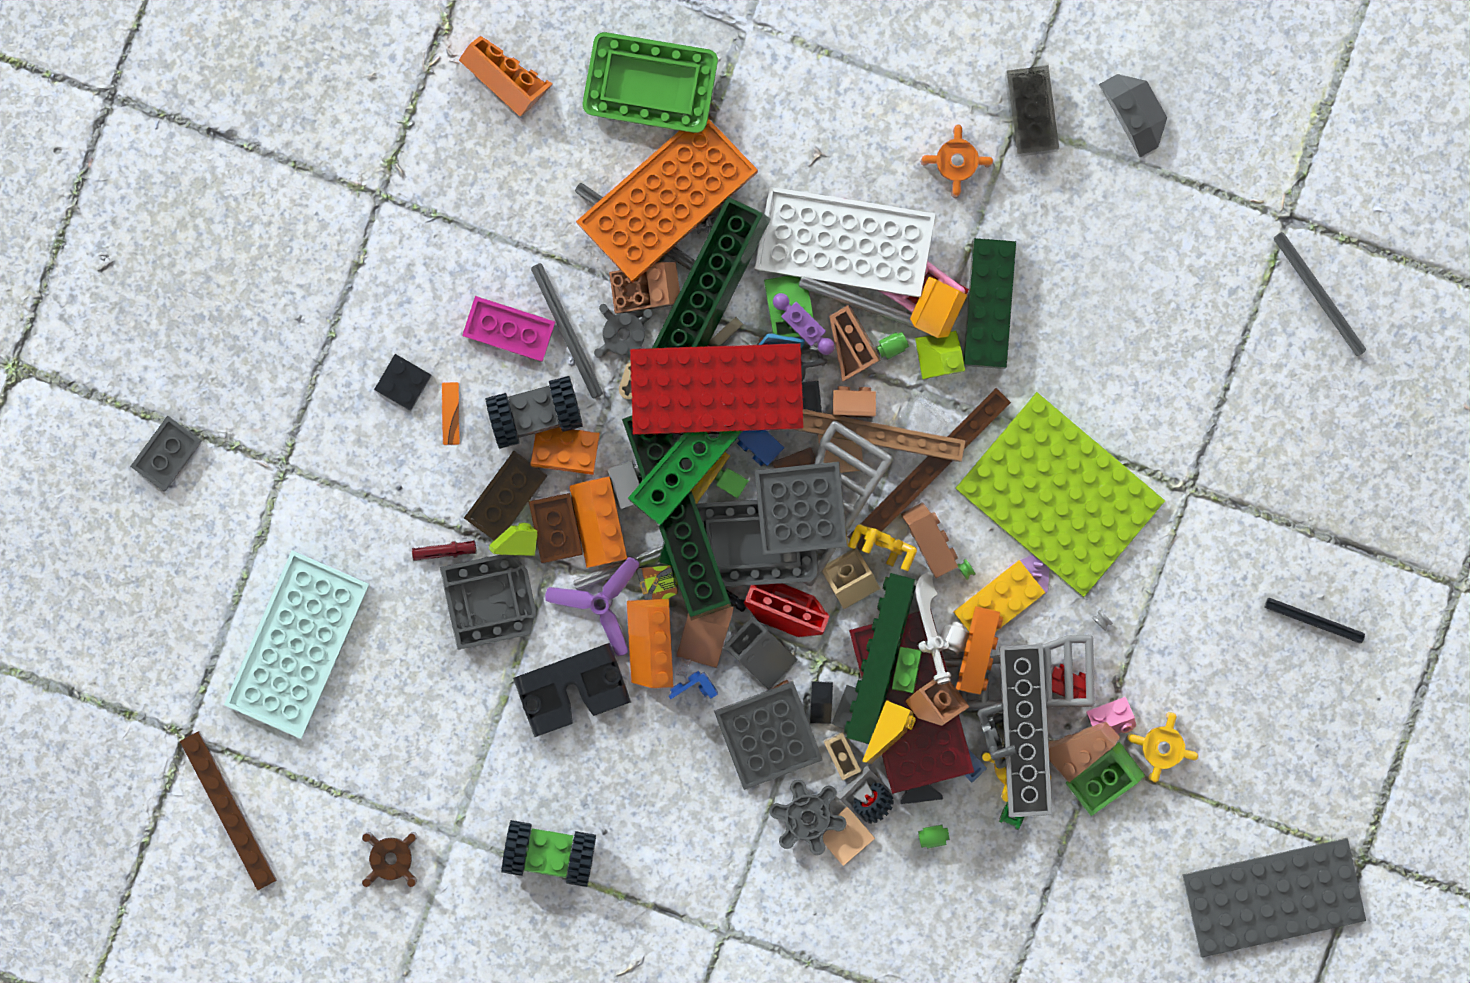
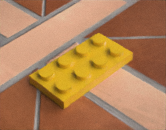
(1007, 594)

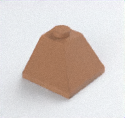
(937, 703)

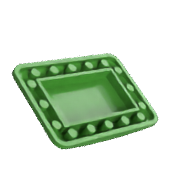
(650, 82)

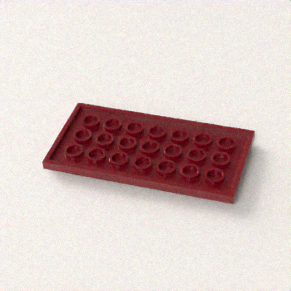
(928, 750)

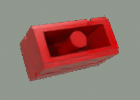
(1058, 682)

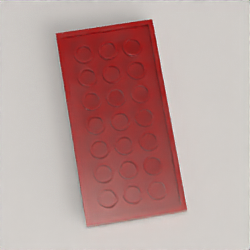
(716, 389)

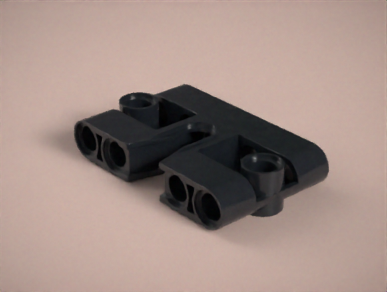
(550, 684)

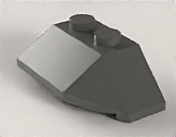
(1136, 111)

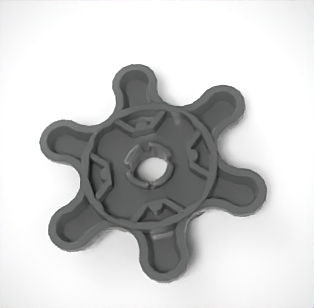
(793, 814)

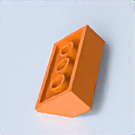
(598, 522)
(650, 643)

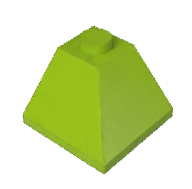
(939, 355)

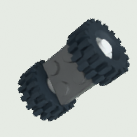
(533, 412)

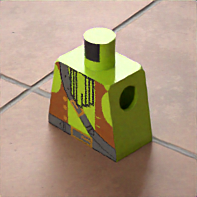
(657, 582)

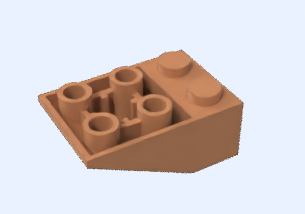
(652, 290)

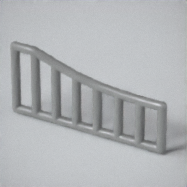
(864, 493)
(1067, 641)

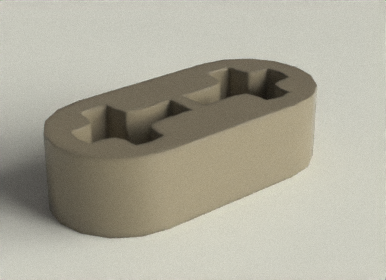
(721, 337)

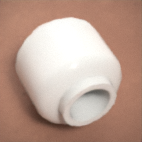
(956, 637)

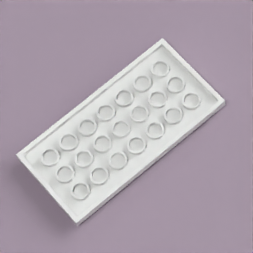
(845, 242)

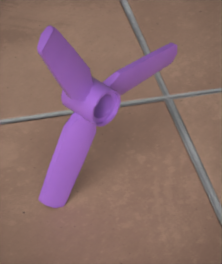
(585, 600)

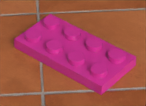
(508, 328)

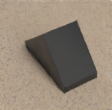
(920, 794)

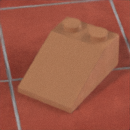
(705, 637)

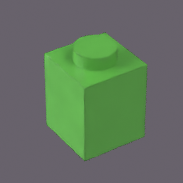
(731, 482)

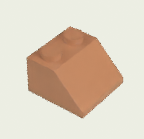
(854, 403)

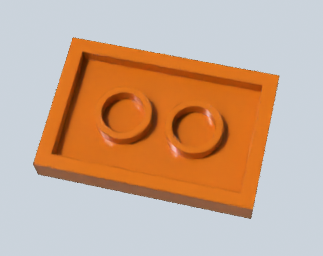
(566, 450)

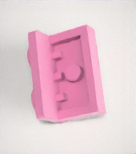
(1116, 714)

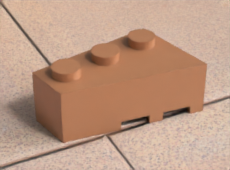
(930, 539)
(1080, 750)

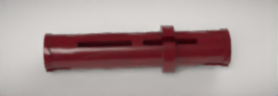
(438, 551)

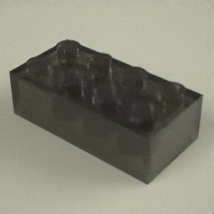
(1031, 111)

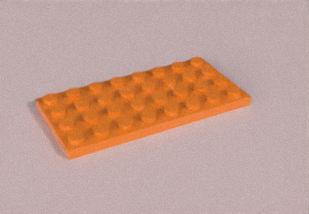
(666, 198)

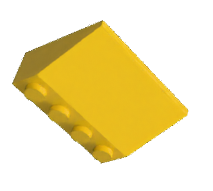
(890, 728)

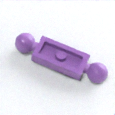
(803, 324)

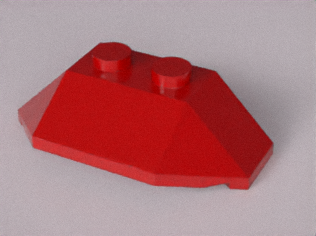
(787, 609)

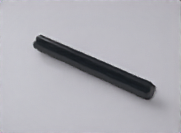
(1314, 620)

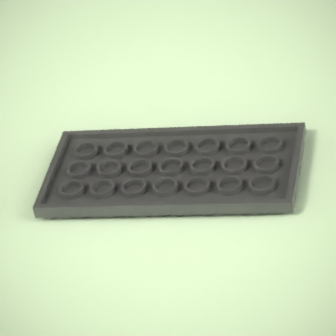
(1274, 897)

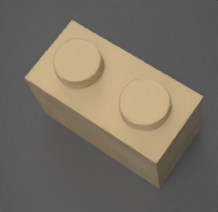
(842, 756)

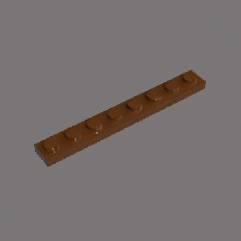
(228, 810)

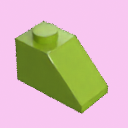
(516, 541)

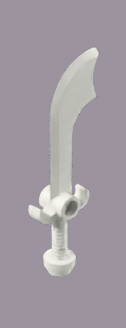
(924, 593)

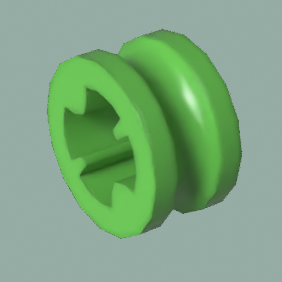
(966, 569)

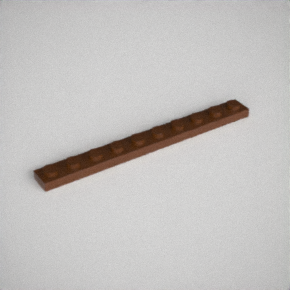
(932, 466)

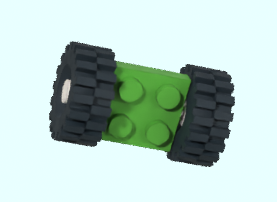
(548, 853)

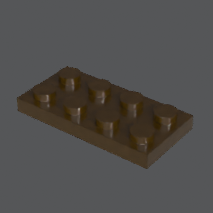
(505, 496)

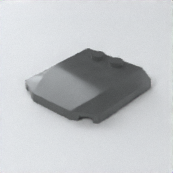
(488, 600)

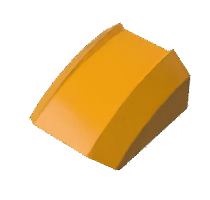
(937, 308)

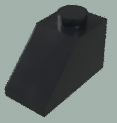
(821, 702)

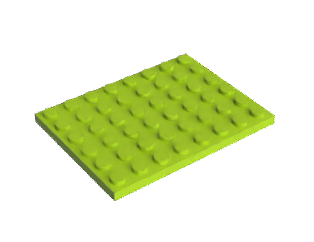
(1060, 494)

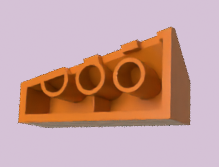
(504, 75)
(978, 650)

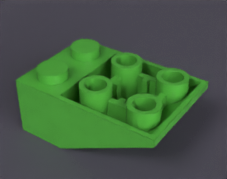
(790, 286)

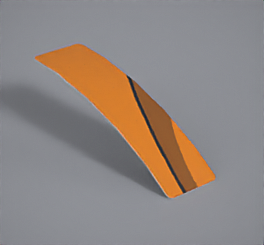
(450, 413)

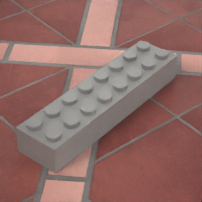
(1025, 729)

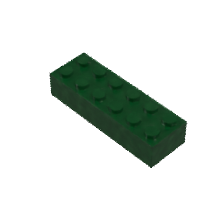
(989, 303)

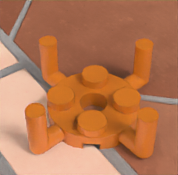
(948, 169)

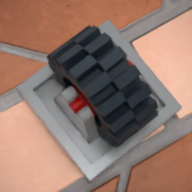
(867, 797)

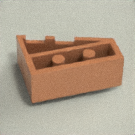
(852, 343)

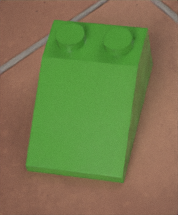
(1106, 779)

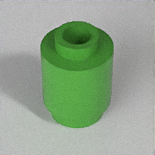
(892, 345)
(933, 836)

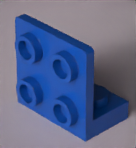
(705, 687)

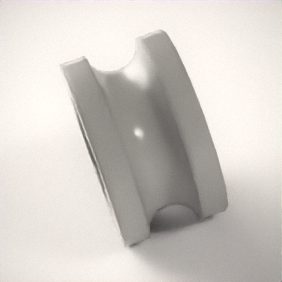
(1102, 620)

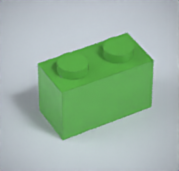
(907, 670)

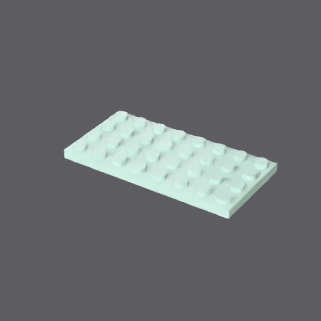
(296, 644)

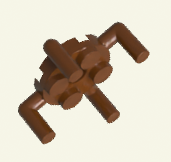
(381, 867)

